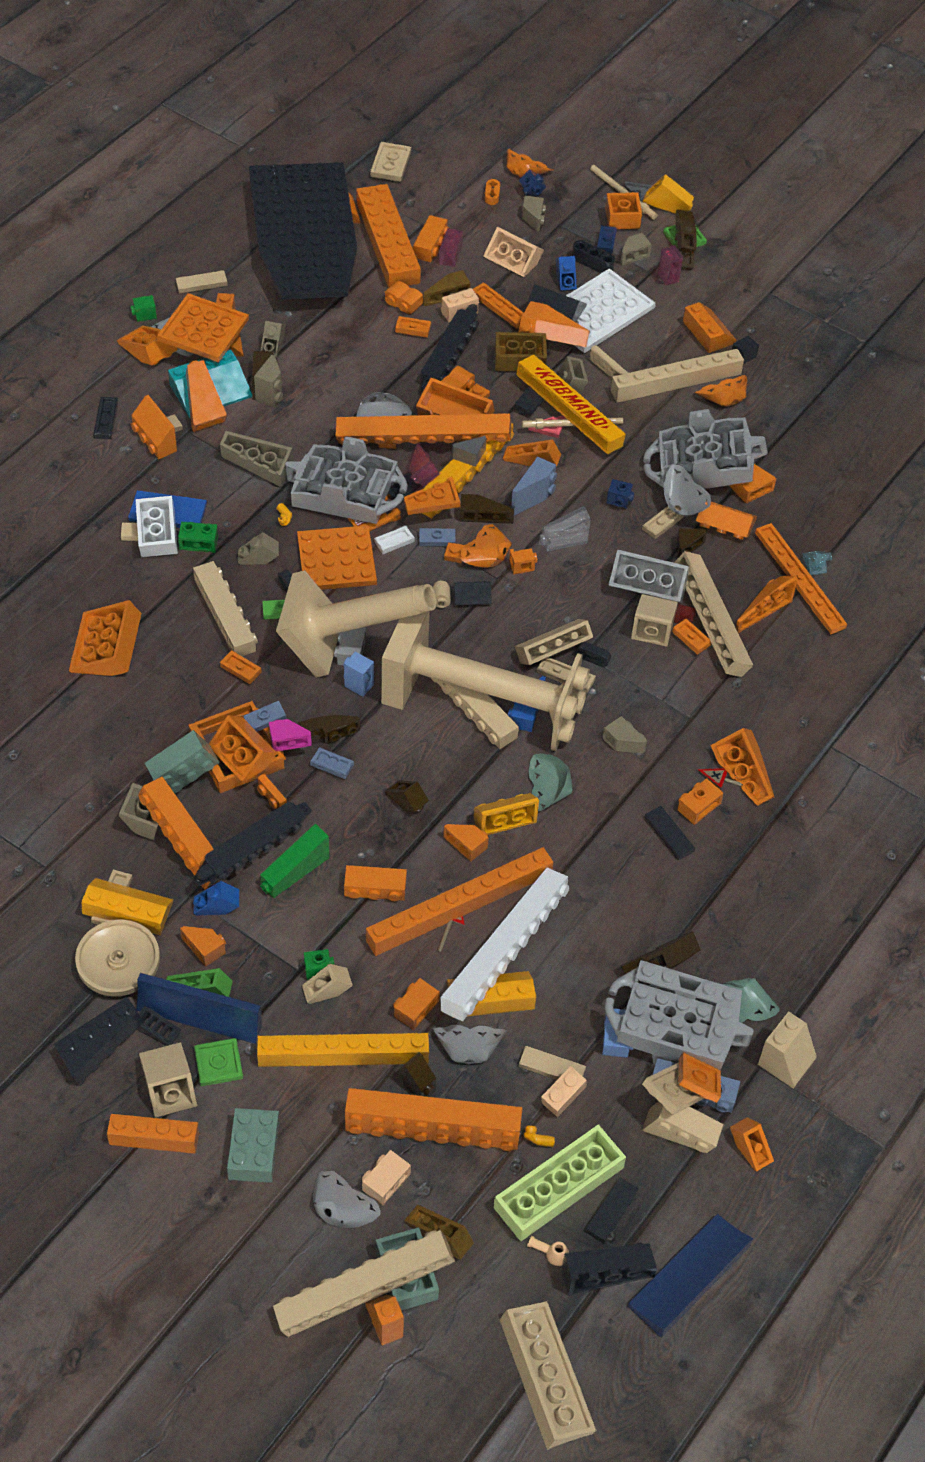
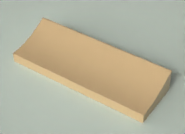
(547, 1374)

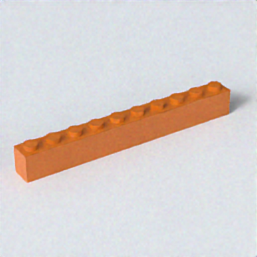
(424, 428)
(457, 902)

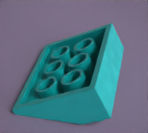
(226, 377)

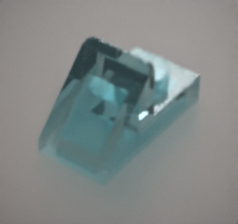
(816, 561)

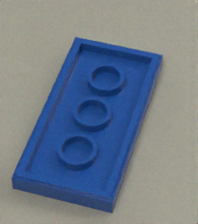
(185, 508)

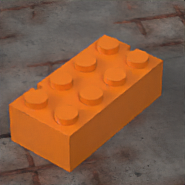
(447, 399)

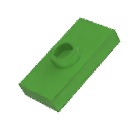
(272, 609)

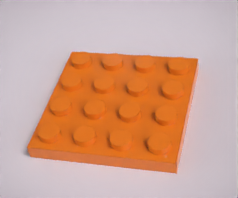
(203, 327)
(338, 557)

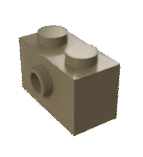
(574, 373)

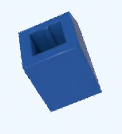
(566, 272)
(216, 900)

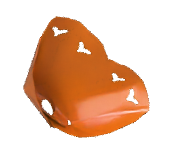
(520, 166)
(724, 394)
(486, 548)

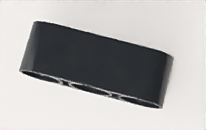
(593, 256)

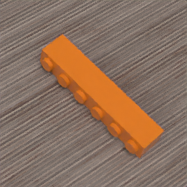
(176, 824)

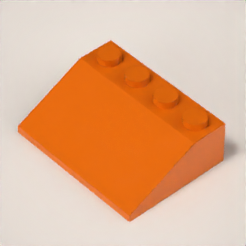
(106, 640)

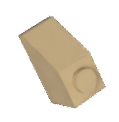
(327, 984)

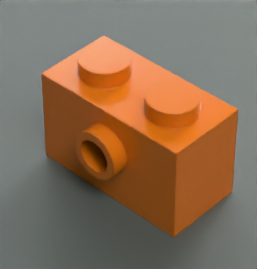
(700, 801)

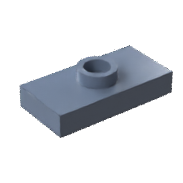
(436, 536)
(260, 718)
(332, 763)

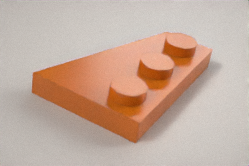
(436, 498)

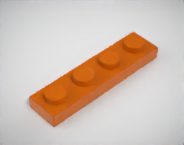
(499, 304)

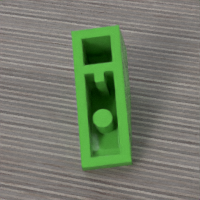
(208, 980)

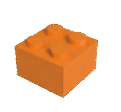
(623, 210)

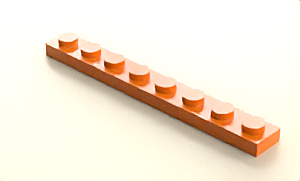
(805, 584)

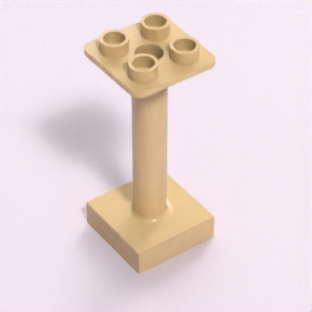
(409, 656)

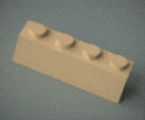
(554, 641)

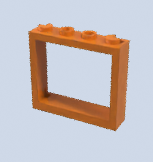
(212, 724)

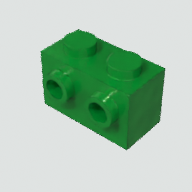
(198, 537)

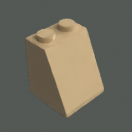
(654, 620)
(788, 1050)
(168, 1079)

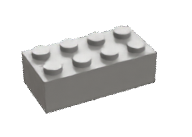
(649, 576)

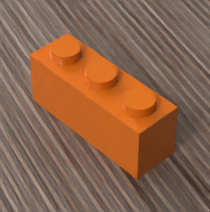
(430, 238)
(375, 883)

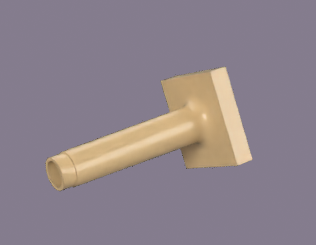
(313, 622)

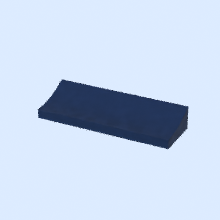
(200, 1008)
(690, 1275)

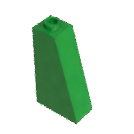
(296, 861)

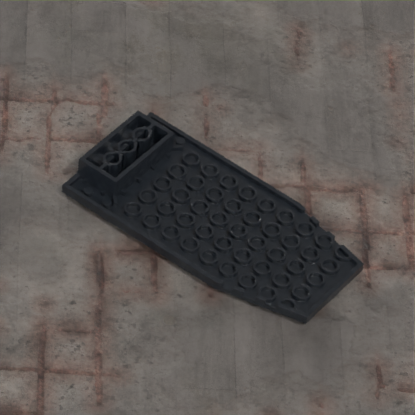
(304, 228)

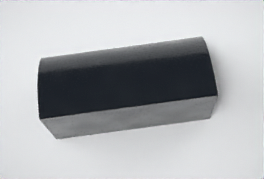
(472, 593)

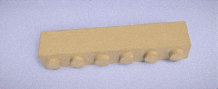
(224, 609)
(484, 712)

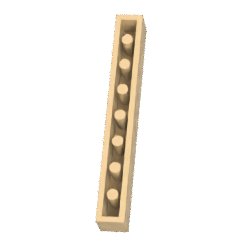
(676, 375)
(715, 616)
(363, 1283)

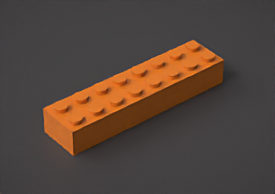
(388, 235)
(433, 1119)

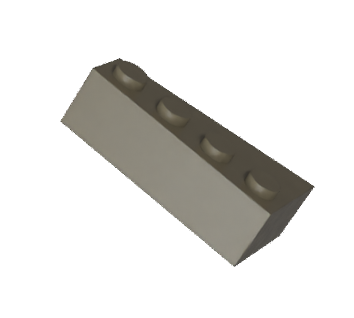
(257, 456)

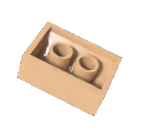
(513, 252)

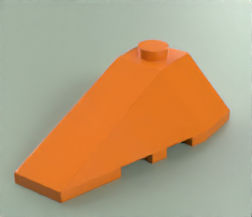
(559, 328)
(772, 598)
(744, 763)

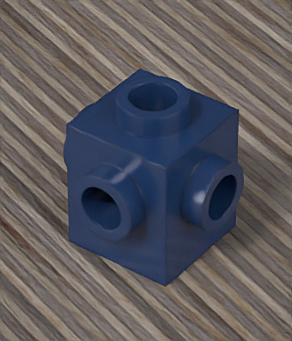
(532, 183)
(620, 493)

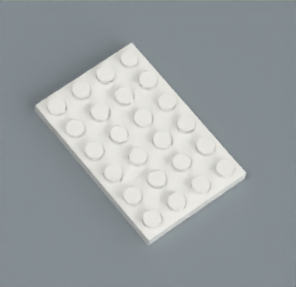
(610, 306)

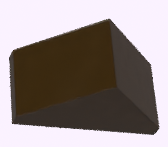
(690, 540)

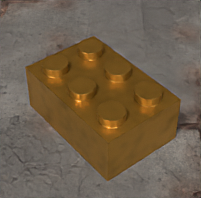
(515, 347)

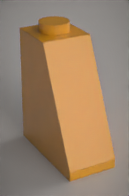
(668, 196)

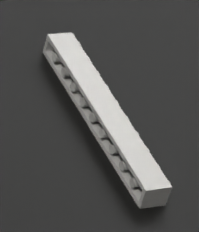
(504, 944)

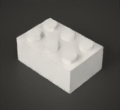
(156, 526)

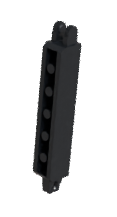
(450, 345)
(251, 842)

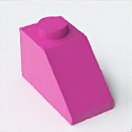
(288, 735)

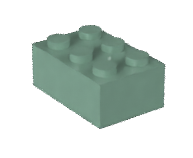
(183, 761)
(253, 1145)
(417, 1291)

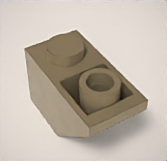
(533, 210)
(273, 337)
(258, 551)
(624, 737)

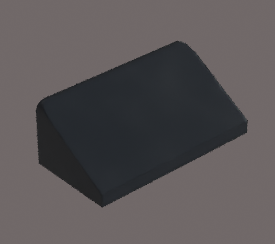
(528, 401)

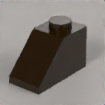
(407, 795)
(419, 1077)

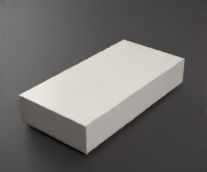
(394, 540)

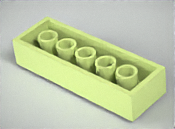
(559, 1182)

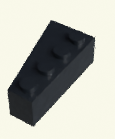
(97, 1039)
(607, 1267)

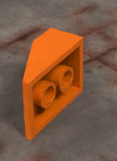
(144, 345)

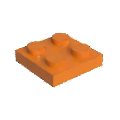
(699, 1077)

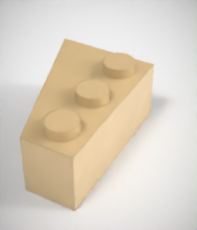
(685, 1127)

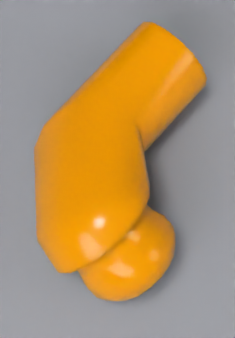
(286, 514)
(540, 1140)

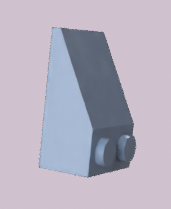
(534, 485)

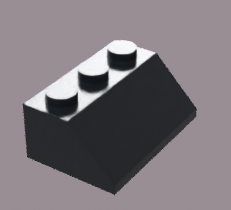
(566, 305)

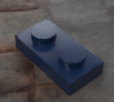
(607, 238)

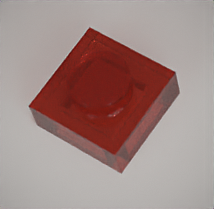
(684, 612)

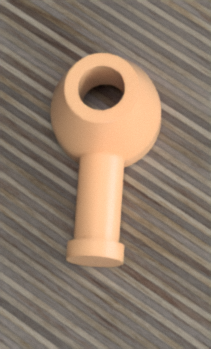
(553, 1257)

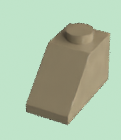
(635, 249)

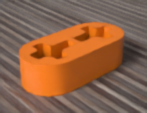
(492, 191)

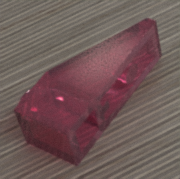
(422, 467)

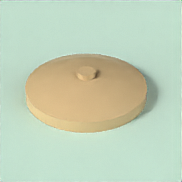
(115, 955)

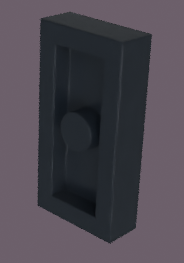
(411, 488)

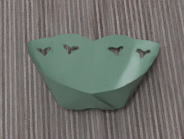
(553, 781)
(752, 999)

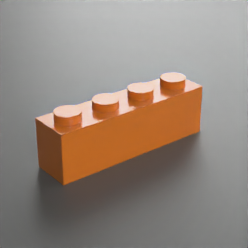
(153, 1133)

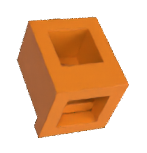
(522, 560)

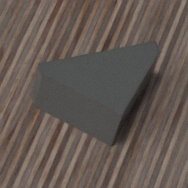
(469, 451)

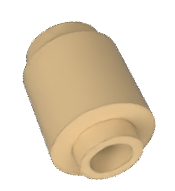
(442, 593)

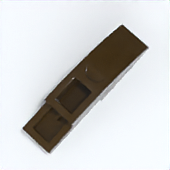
(686, 237)
(330, 727)
(667, 954)

